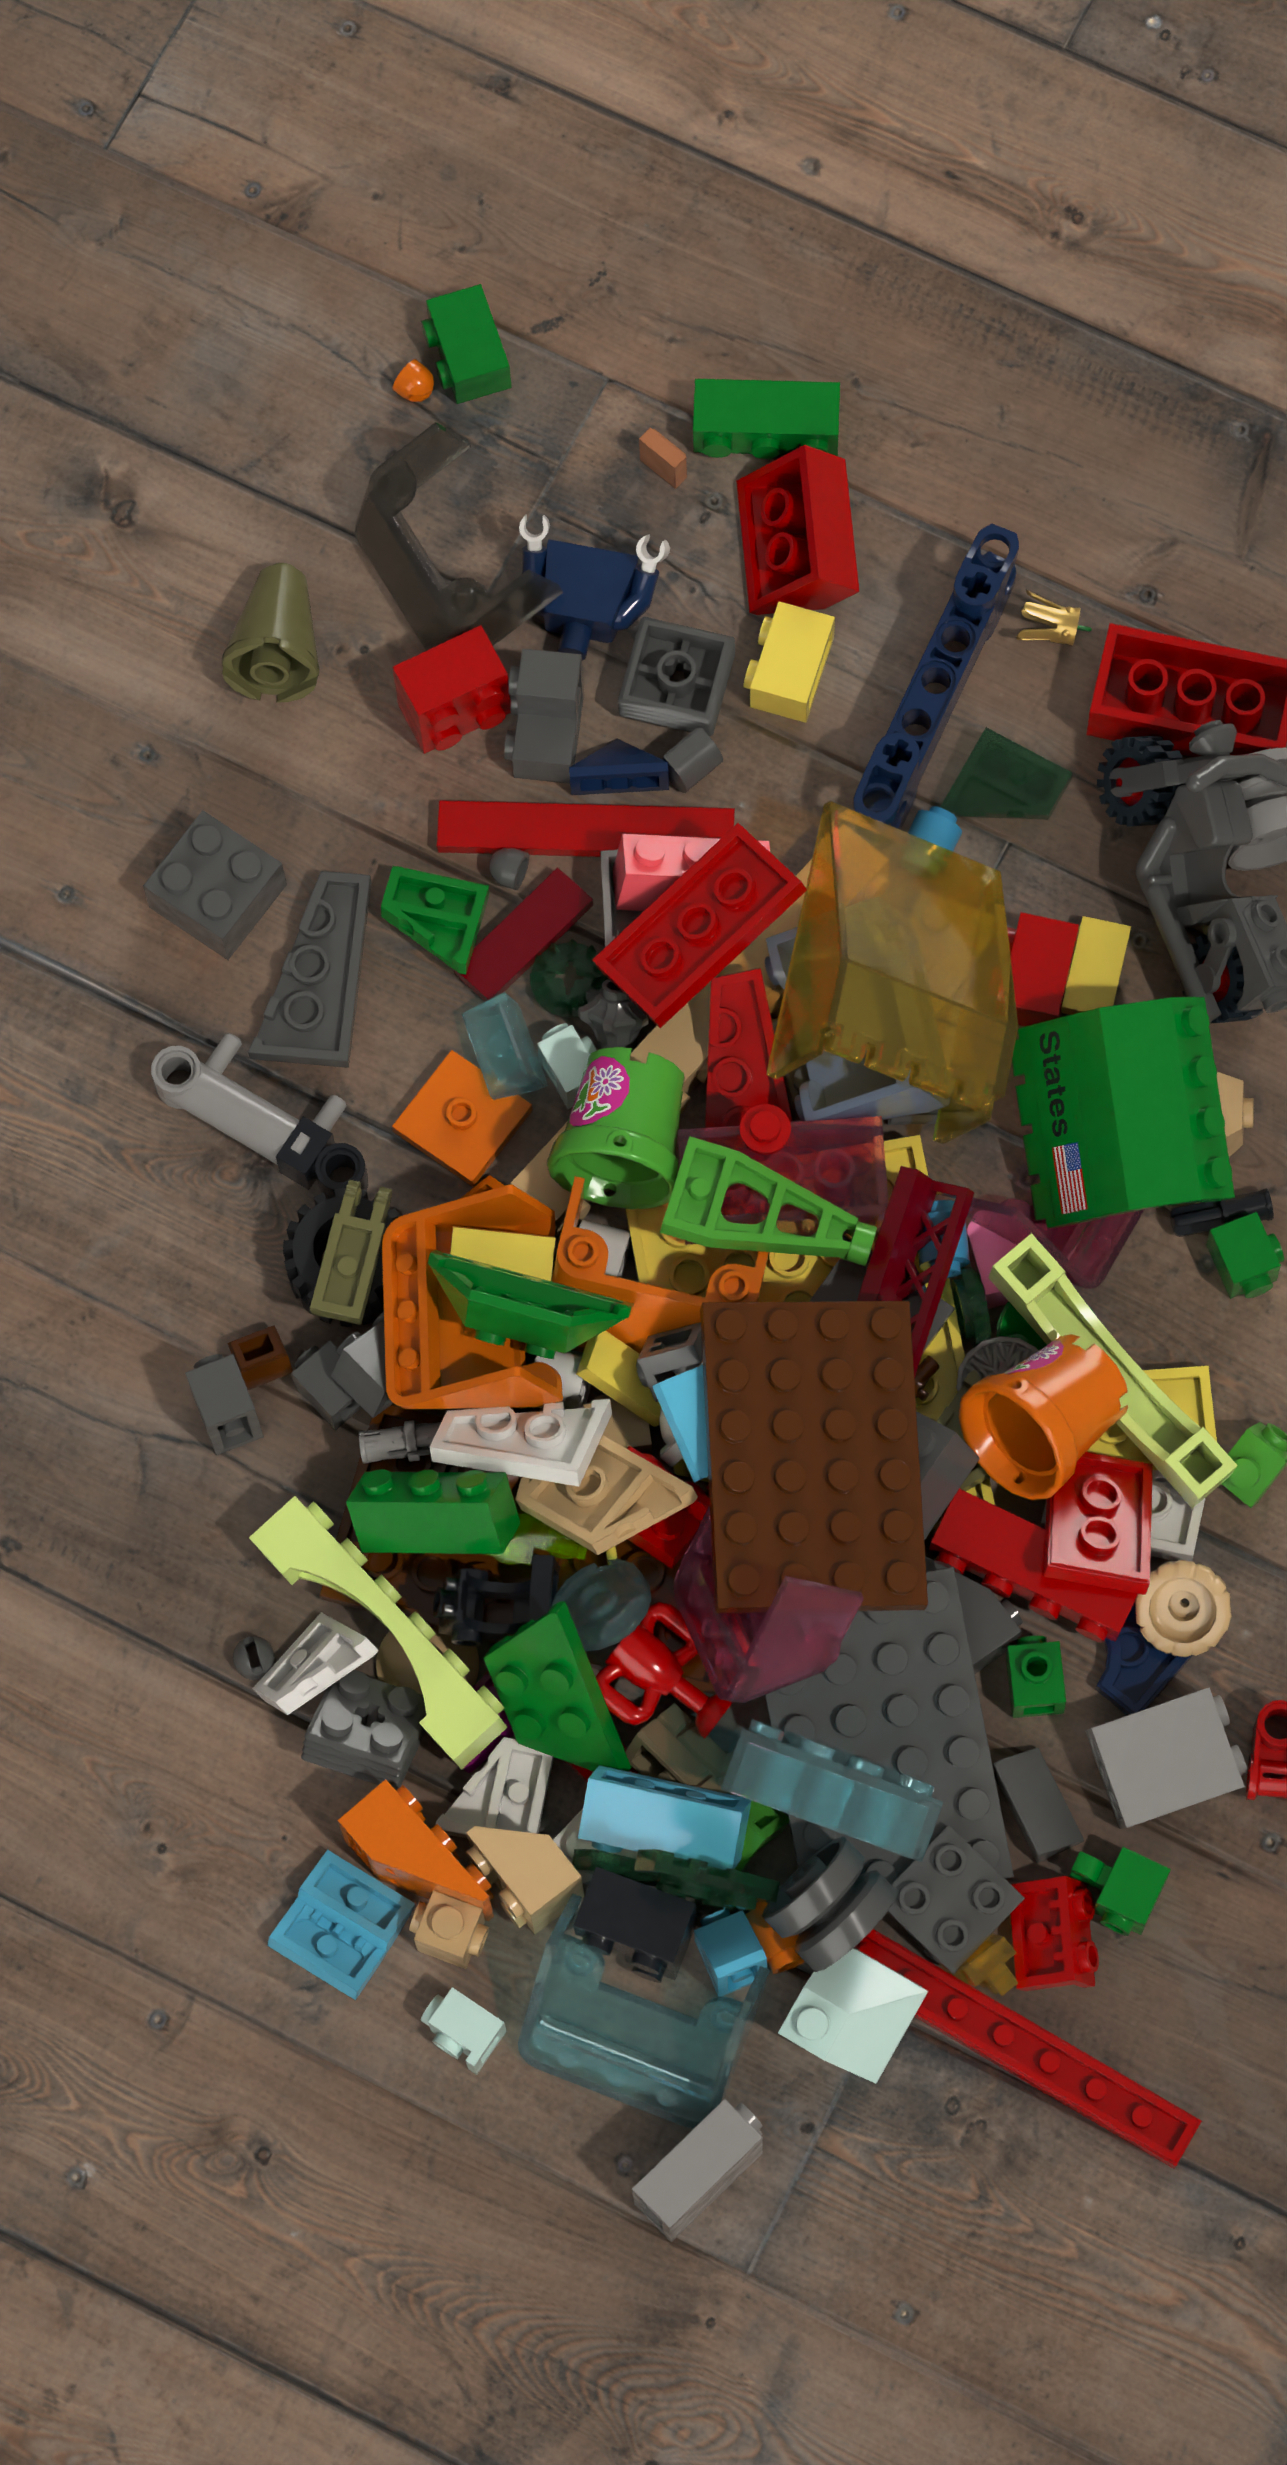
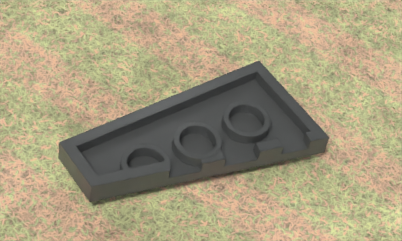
(317, 993)

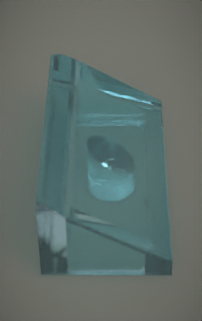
(504, 1047)

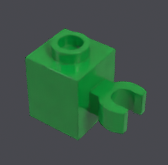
(1127, 1888)

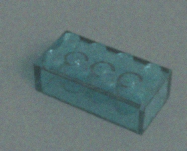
(829, 1792)

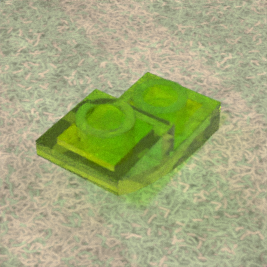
(536, 1535)

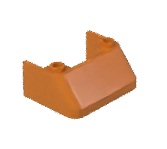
(583, 1263)

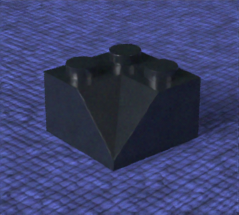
(638, 1921)

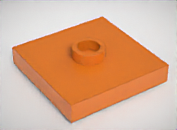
(459, 1121)

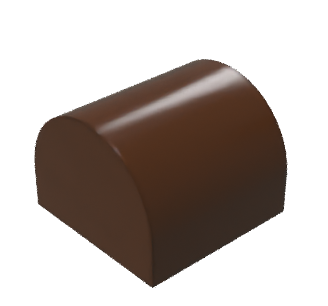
(261, 1357)

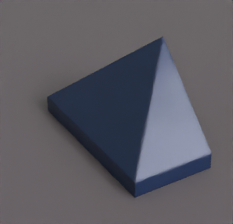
(618, 770)

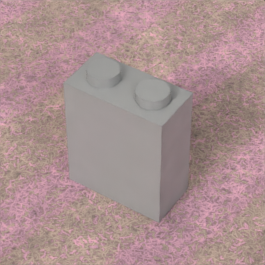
(1167, 1757)
(699, 2168)

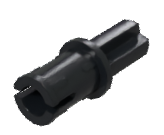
(1207, 1215)

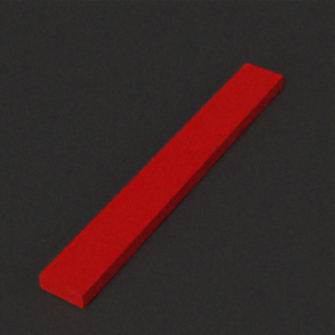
(1040, 2056)

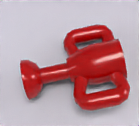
(658, 1671)

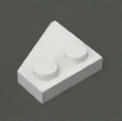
(313, 1664)
(504, 1793)

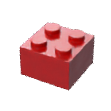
(453, 690)

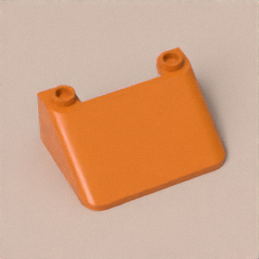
(428, 1350)

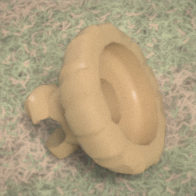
(1181, 1626)

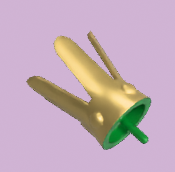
(1062, 618)

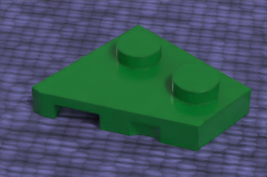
(436, 913)

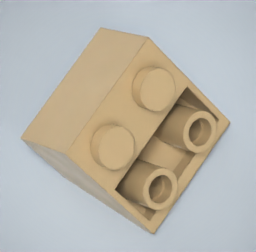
(529, 1872)

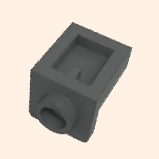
(669, 1355)

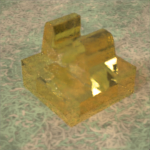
(989, 1965)

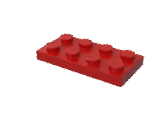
(699, 925)

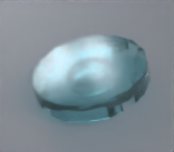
(606, 1602)

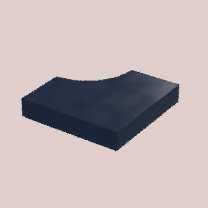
(1135, 1669)

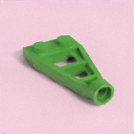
(700, 1192)

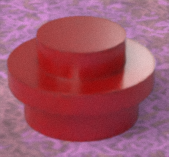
(765, 1129)

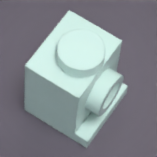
(565, 1059)
(463, 2028)

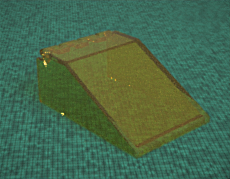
(903, 961)

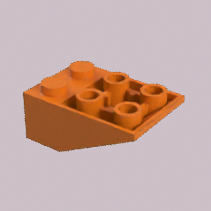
(404, 1852)

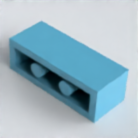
(664, 1815)

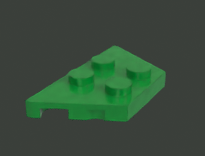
(554, 1693)

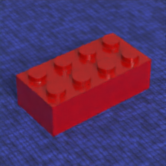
(1177, 684)

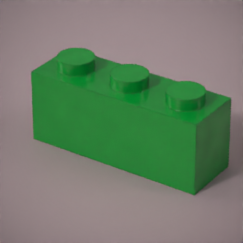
(764, 417)
(433, 1512)

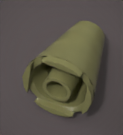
(274, 639)

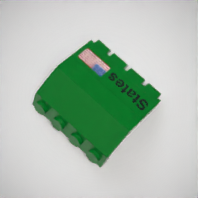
(1122, 1111)

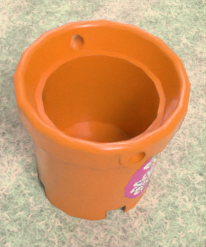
(1042, 1416)

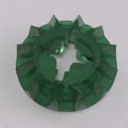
(551, 991)
(971, 1306)

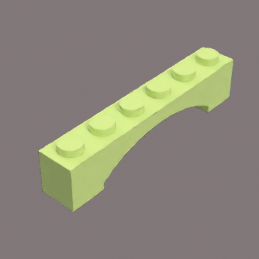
(1155, 1424)
(302, 1548)

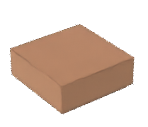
(663, 457)

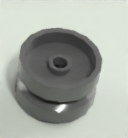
(830, 1904)

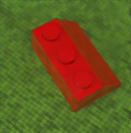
(798, 532)

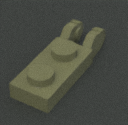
(350, 1257)

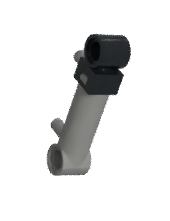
(299, 1147)

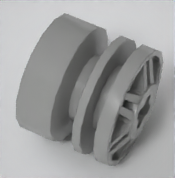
(1268, 819)

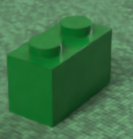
(468, 344)

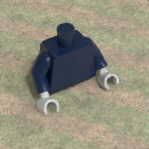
(599, 587)

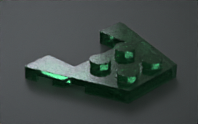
(683, 1877)

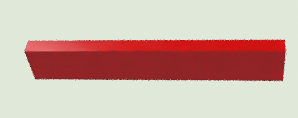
(567, 828)

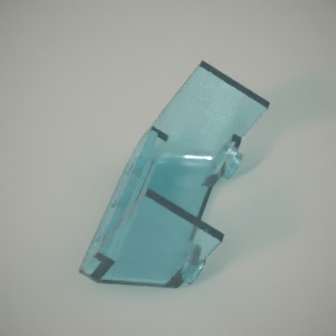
(628, 2043)

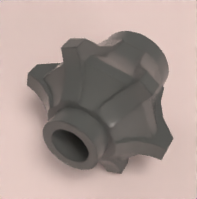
(612, 1017)

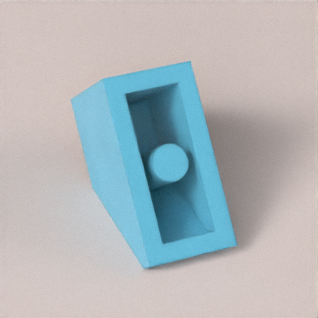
(729, 1950)

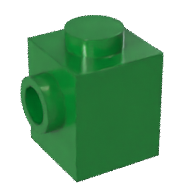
(1245, 1256)
(1035, 1677)

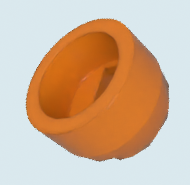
(414, 382)

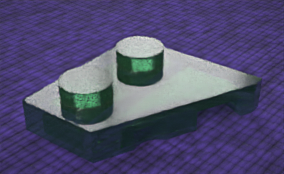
(1006, 782)

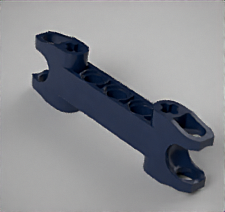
(969, 618)

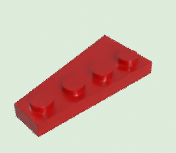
(740, 1050)

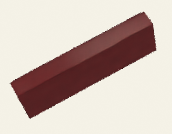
(525, 934)

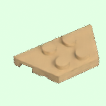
(614, 1501)

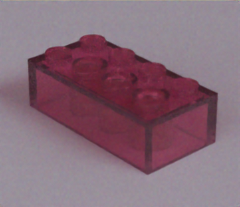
(828, 1157)

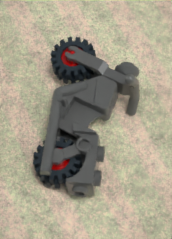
(1183, 868)

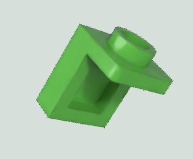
(1260, 1460)

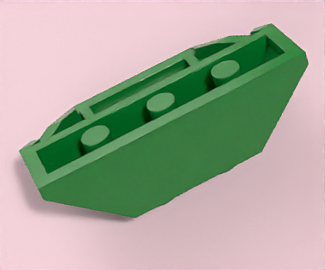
(523, 1306)

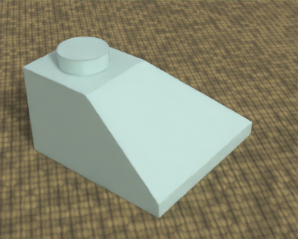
(854, 2014)

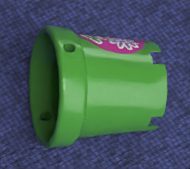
(622, 1131)

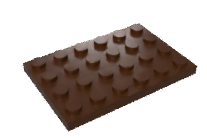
(813, 1451)

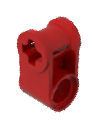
(1268, 1757)

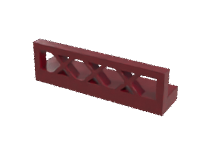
(900, 1240)

